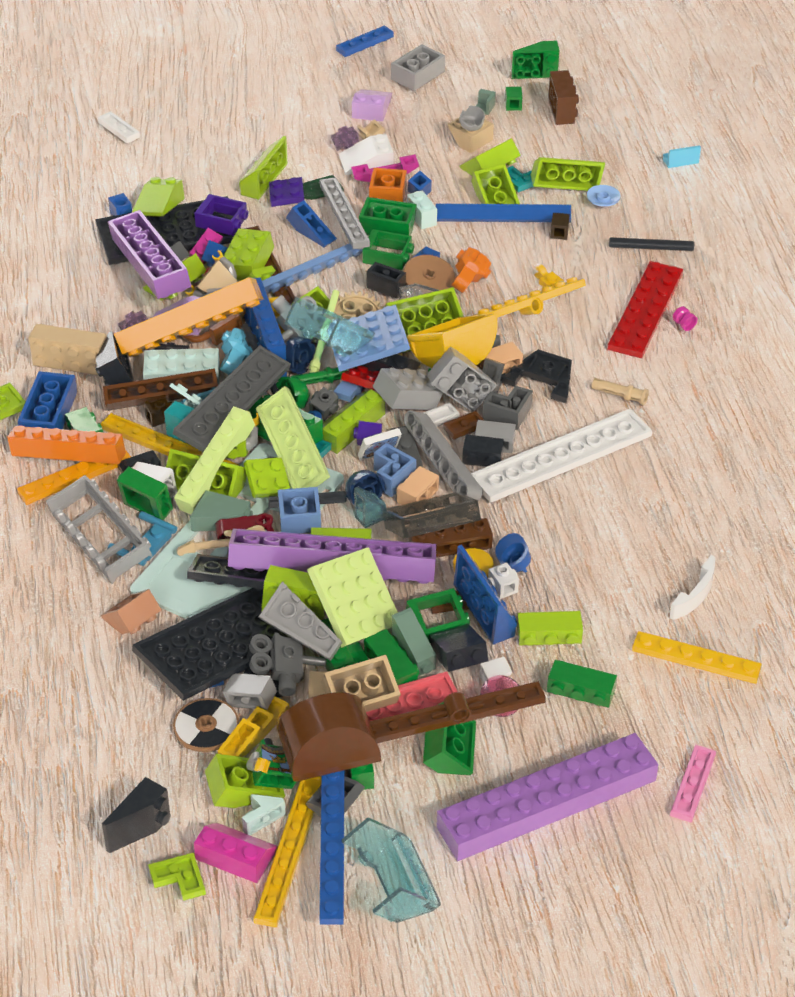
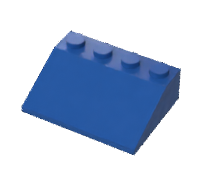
(483, 599)

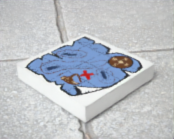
(374, 442)

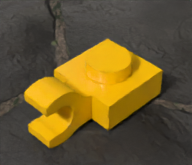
(546, 278)

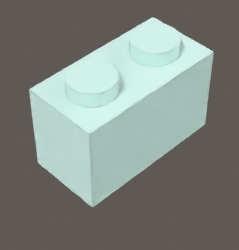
(425, 212)

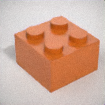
(388, 184)

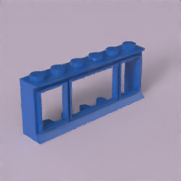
(268, 327)

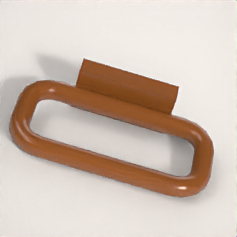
(217, 331)

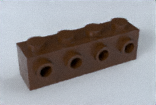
(469, 535)

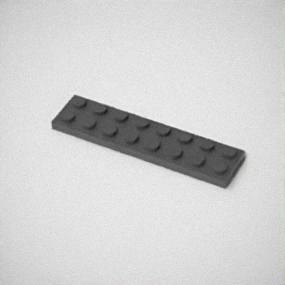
(239, 390)

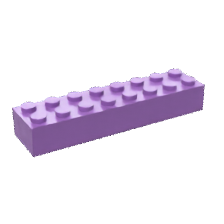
(149, 254)

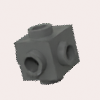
(324, 402)

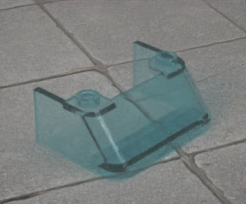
(328, 326)
(398, 868)

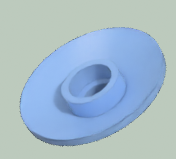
(603, 195)

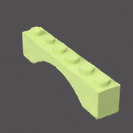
(232, 432)

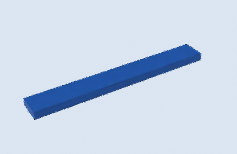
(499, 212)

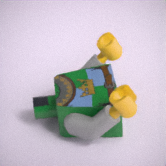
(270, 766)

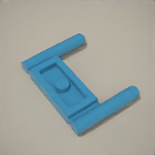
(156, 535)

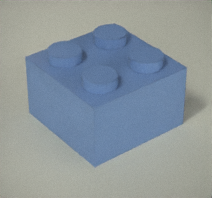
(299, 509)

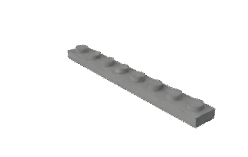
(344, 213)

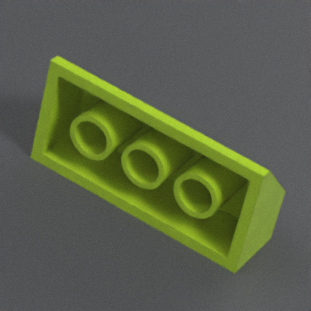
(265, 170)
(566, 173)
(340, 426)
(228, 479)

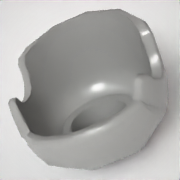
(472, 118)

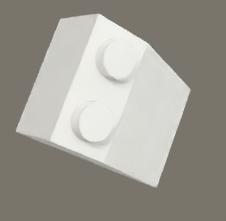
(373, 151)

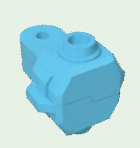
(235, 350)

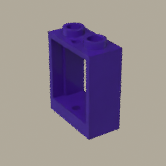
(205, 219)

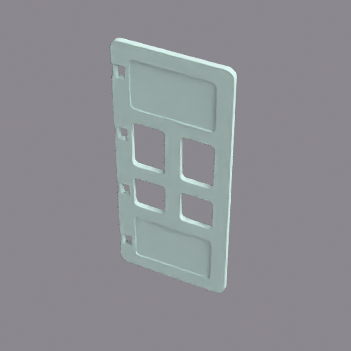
(168, 571)

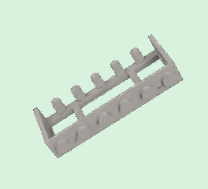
(75, 492)

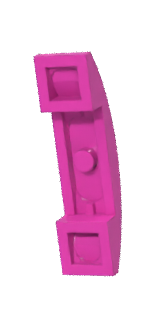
(364, 174)

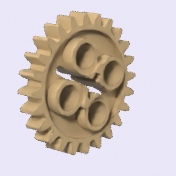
(357, 303)

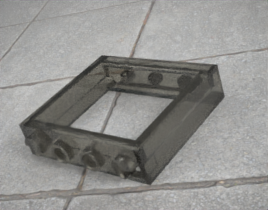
(431, 515)

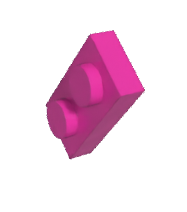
(201, 245)

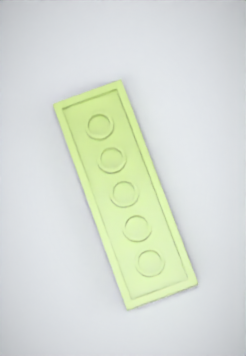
(292, 440)

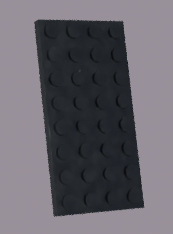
(173, 227)
(207, 645)

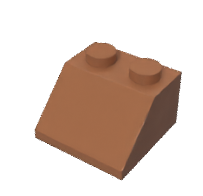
(132, 612)

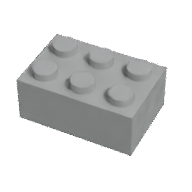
(417, 67)
(407, 389)

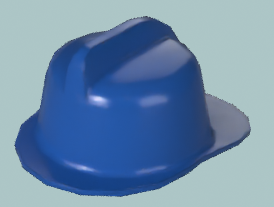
(514, 551)

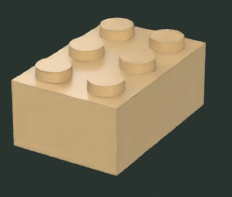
(368, 680)

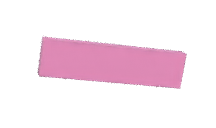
(693, 783)

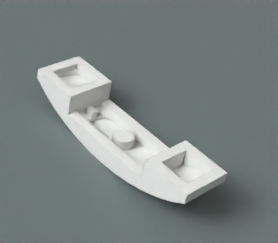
(687, 603)

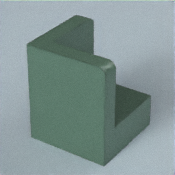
(486, 100)

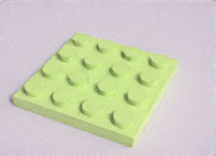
(353, 596)

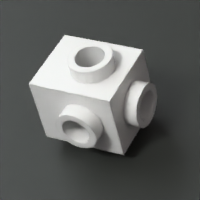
(504, 580)

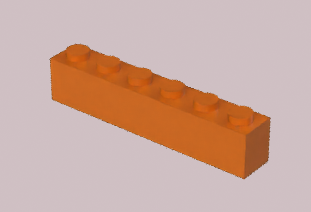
(66, 444)

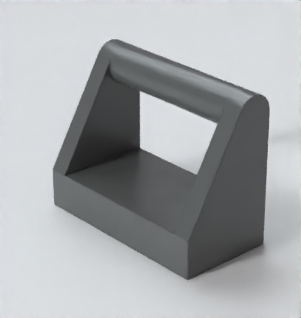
(351, 786)

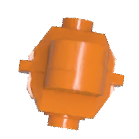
(471, 266)

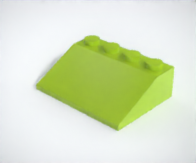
(427, 310)

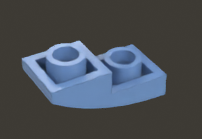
(347, 391)

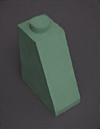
(216, 507)
(413, 640)

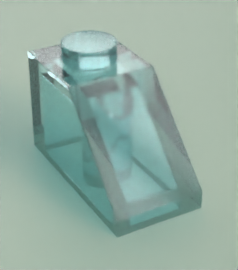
(368, 507)

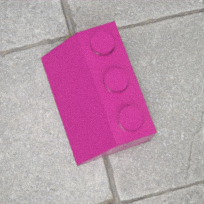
(233, 851)

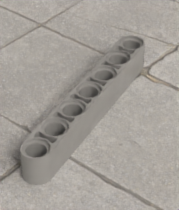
(442, 454)

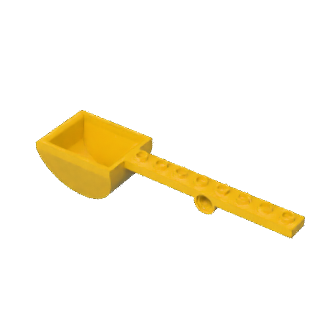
(476, 333)

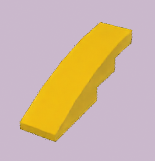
(254, 729)

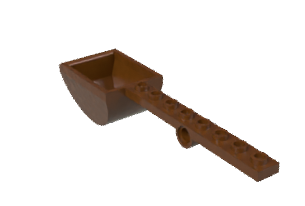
(336, 735)

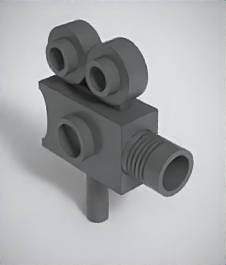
(285, 660)

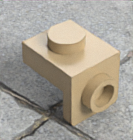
(371, 129)

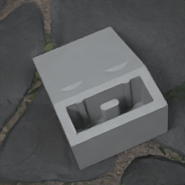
(461, 379)

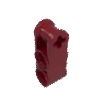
(243, 522)

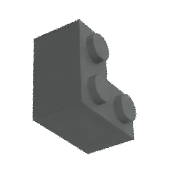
(508, 409)

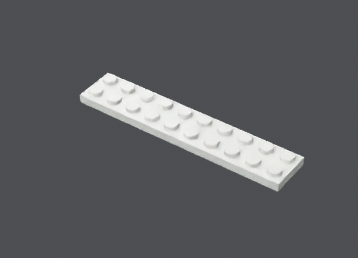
(561, 455)

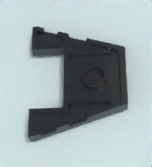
(544, 368)

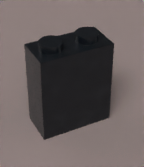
(459, 647)

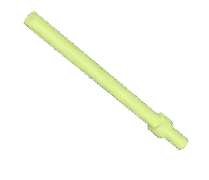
(315, 364)

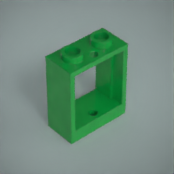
(392, 241)
(144, 493)
(435, 600)

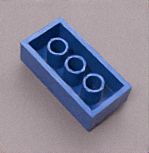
(49, 401)

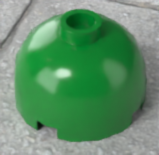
(297, 388)

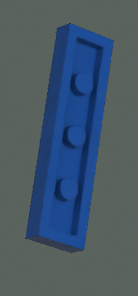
(364, 41)

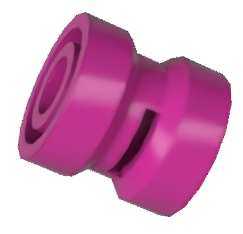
(685, 318)

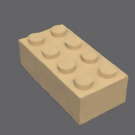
(65, 348)

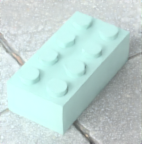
(179, 361)

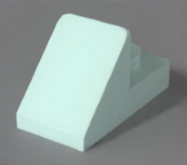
(264, 812)

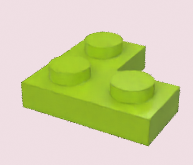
(180, 870)

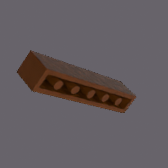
(154, 389)

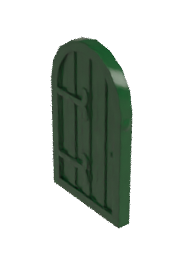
(313, 190)

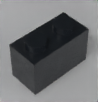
(385, 279)
(482, 450)

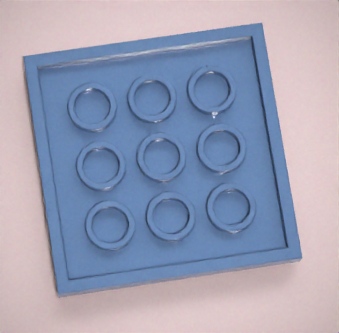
(387, 341)

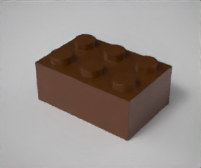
(563, 97)

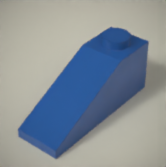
(309, 224)

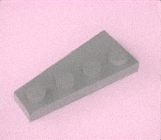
(296, 620)

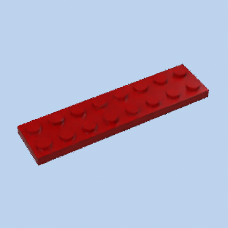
(645, 309)

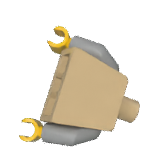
(219, 276)

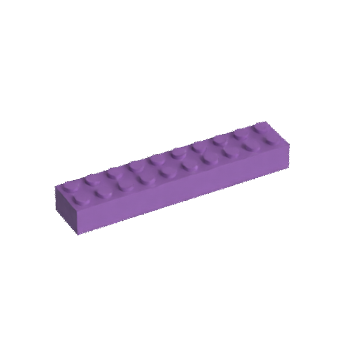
(302, 551)
(546, 796)

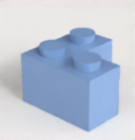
(393, 467)

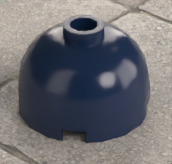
(299, 353)
(366, 480)

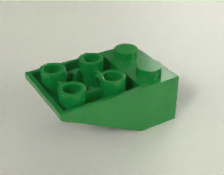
(535, 60)

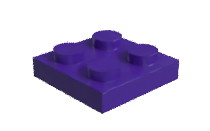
(286, 191)

